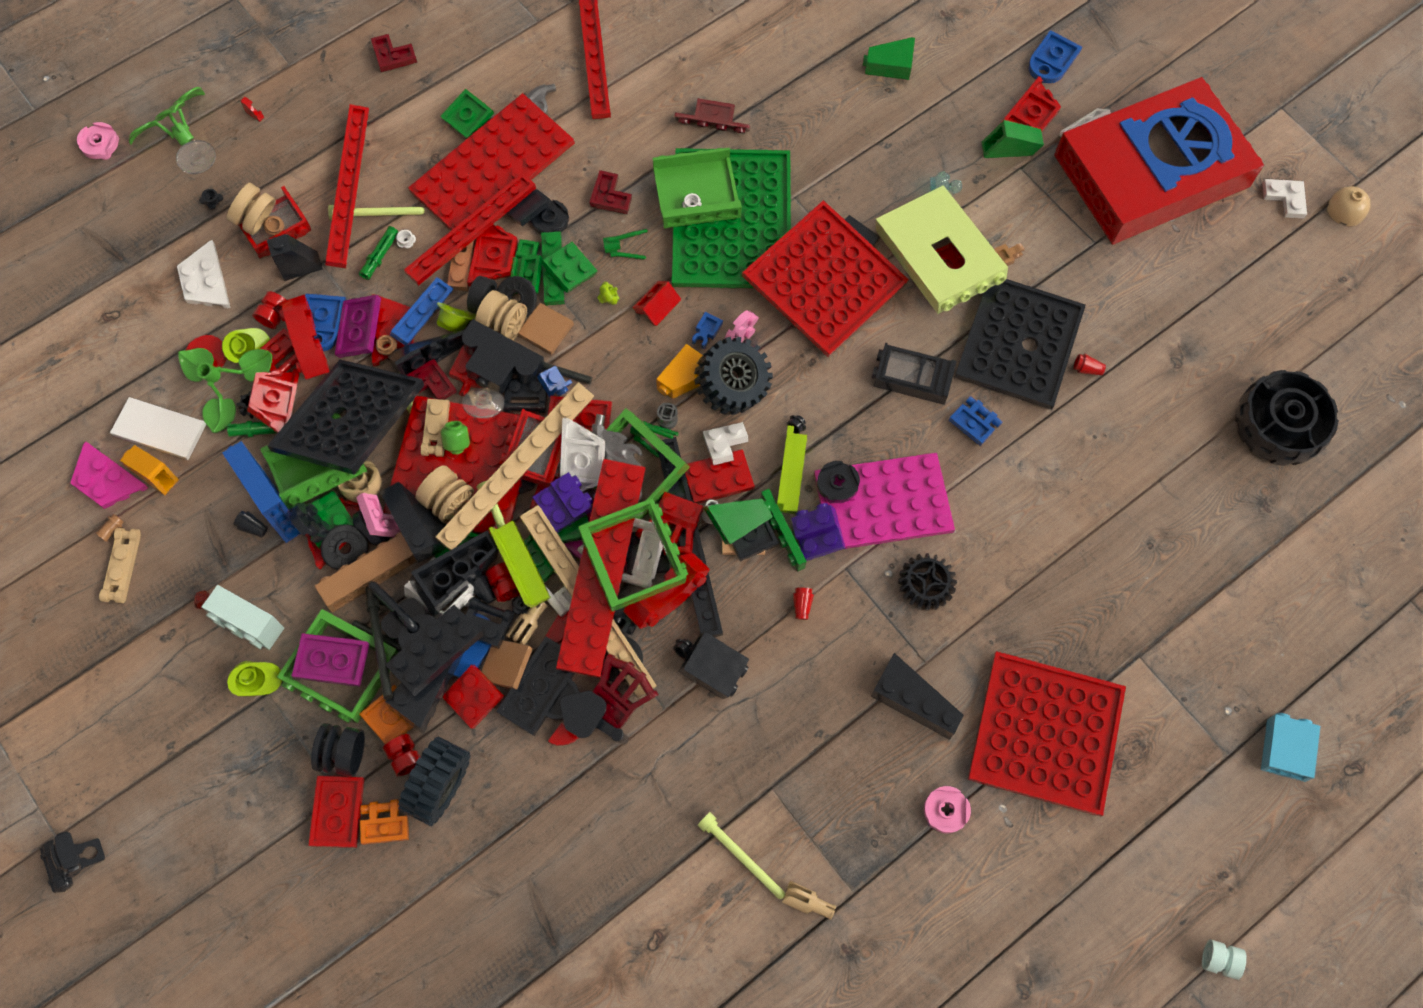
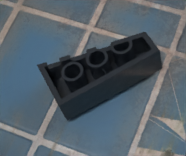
(421, 708)

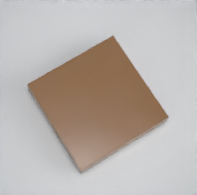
(545, 328)
(506, 664)

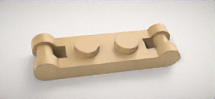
(120, 565)

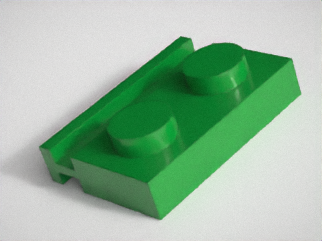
(528, 268)

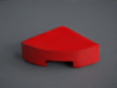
(246, 103)
(562, 737)

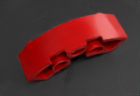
(302, 331)
(654, 608)

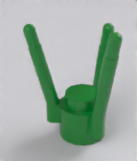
(613, 244)
(656, 429)

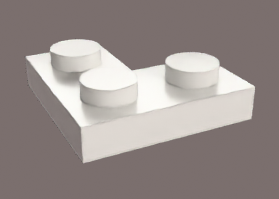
(1290, 192)
(720, 439)

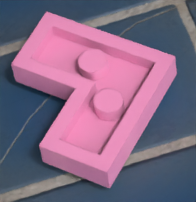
(376, 521)

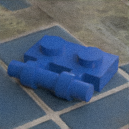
(971, 424)

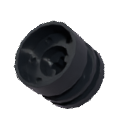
(338, 749)

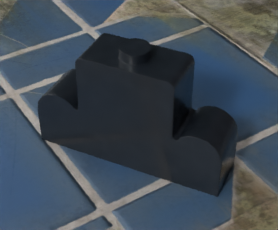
(498, 358)

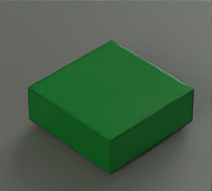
(527, 248)

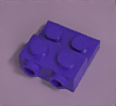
(564, 502)
(818, 531)

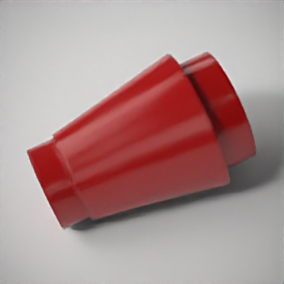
(1088, 365)
(802, 602)

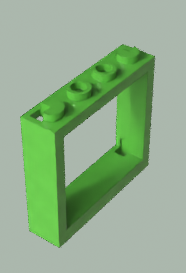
(681, 466)
(663, 532)
(317, 628)

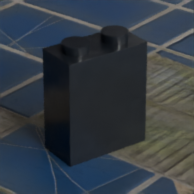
(714, 665)

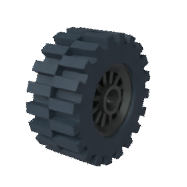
(743, 391)
(434, 781)

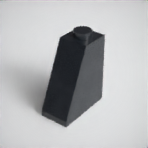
(293, 257)

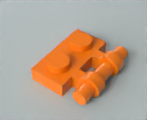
(383, 829)

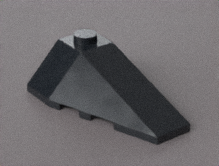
(417, 354)
(415, 521)

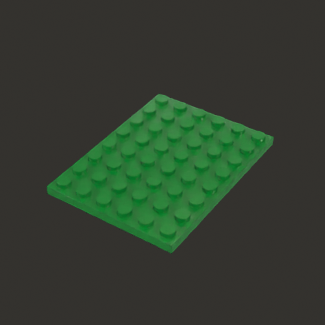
(721, 250)

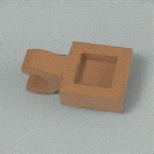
(1009, 255)

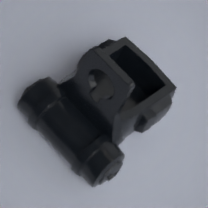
(63, 860)

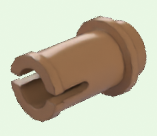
(109, 527)

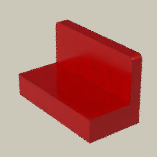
(657, 302)

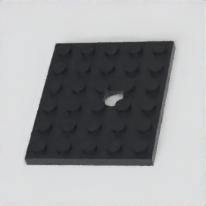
(995, 348)
(372, 404)

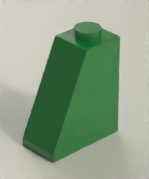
(890, 59)
(1012, 140)
(738, 518)

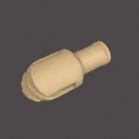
(528, 620)
(807, 901)

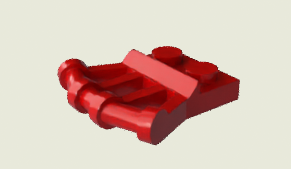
(681, 514)

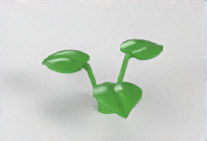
(179, 131)
(198, 366)

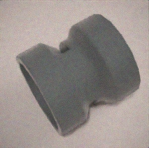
(665, 419)

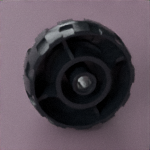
(1286, 417)

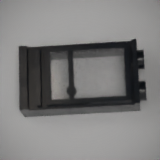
(913, 374)

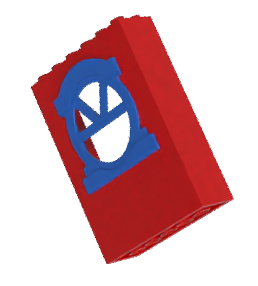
(1134, 189)

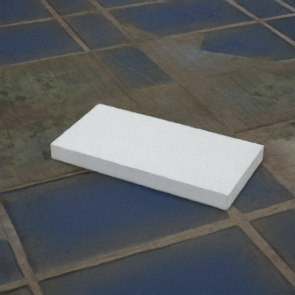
(158, 428)

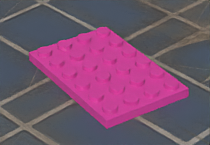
(894, 502)

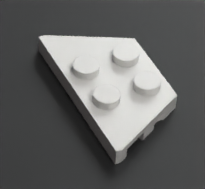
(203, 278)
(581, 453)

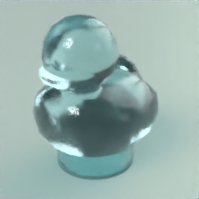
(943, 178)

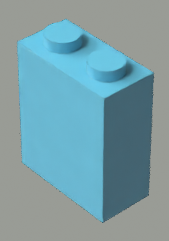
(1290, 747)

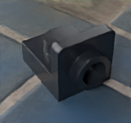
(621, 618)

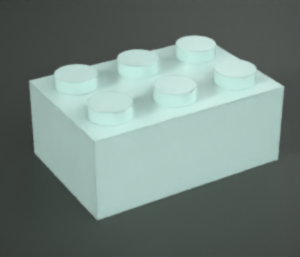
(242, 618)

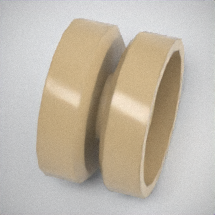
(251, 208)

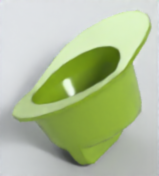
(453, 318)
(241, 341)
(254, 678)

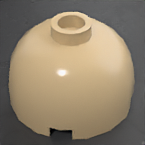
(1349, 205)
(367, 483)

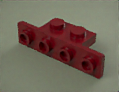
(715, 114)

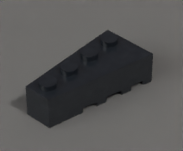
(452, 572)
(915, 698)

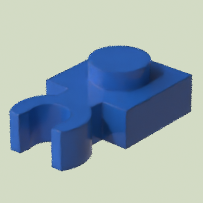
(707, 327)

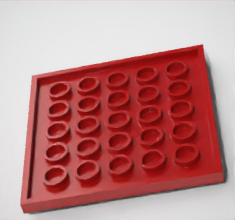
(825, 278)
(473, 465)
(1047, 733)

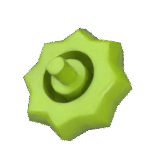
(608, 294)

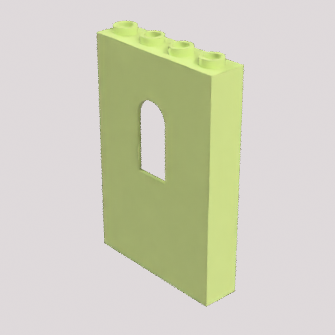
(926, 220)

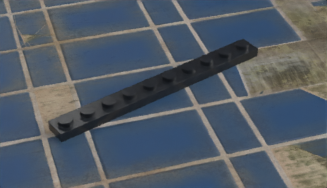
(703, 596)

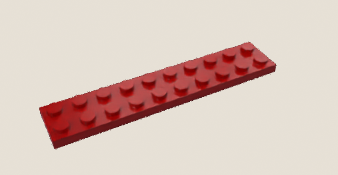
(589, 613)

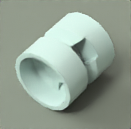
(1228, 960)

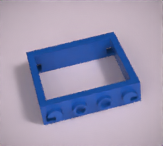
(261, 490)

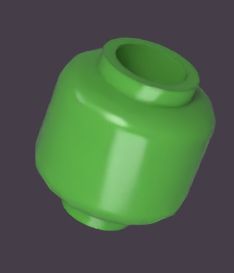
(455, 437)

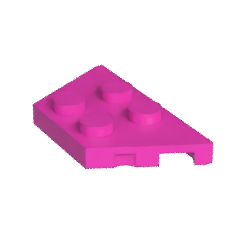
(103, 478)

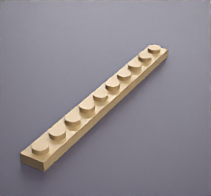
(513, 468)
(567, 570)

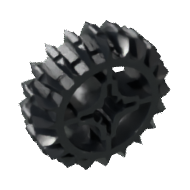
(936, 584)

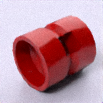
(268, 312)
(503, 582)
(402, 753)

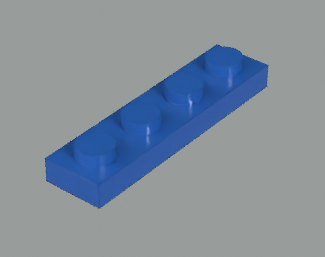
(421, 311)

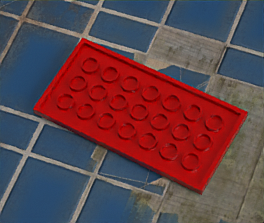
(509, 144)

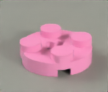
(102, 149)
(743, 326)
(956, 800)

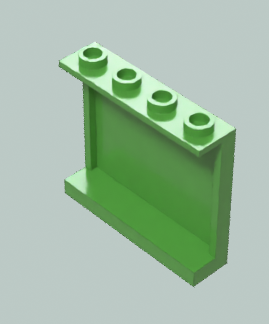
(700, 173)
(301, 479)

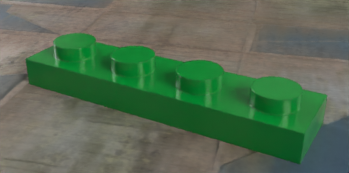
(552, 290)
(785, 536)

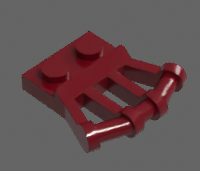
(618, 705)

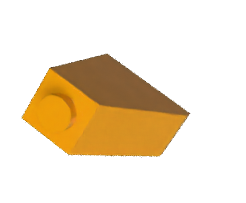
(679, 374)
(149, 469)

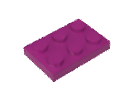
(357, 326)
(330, 660)

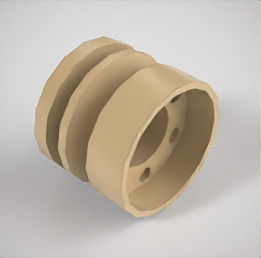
(501, 314)
(444, 493)

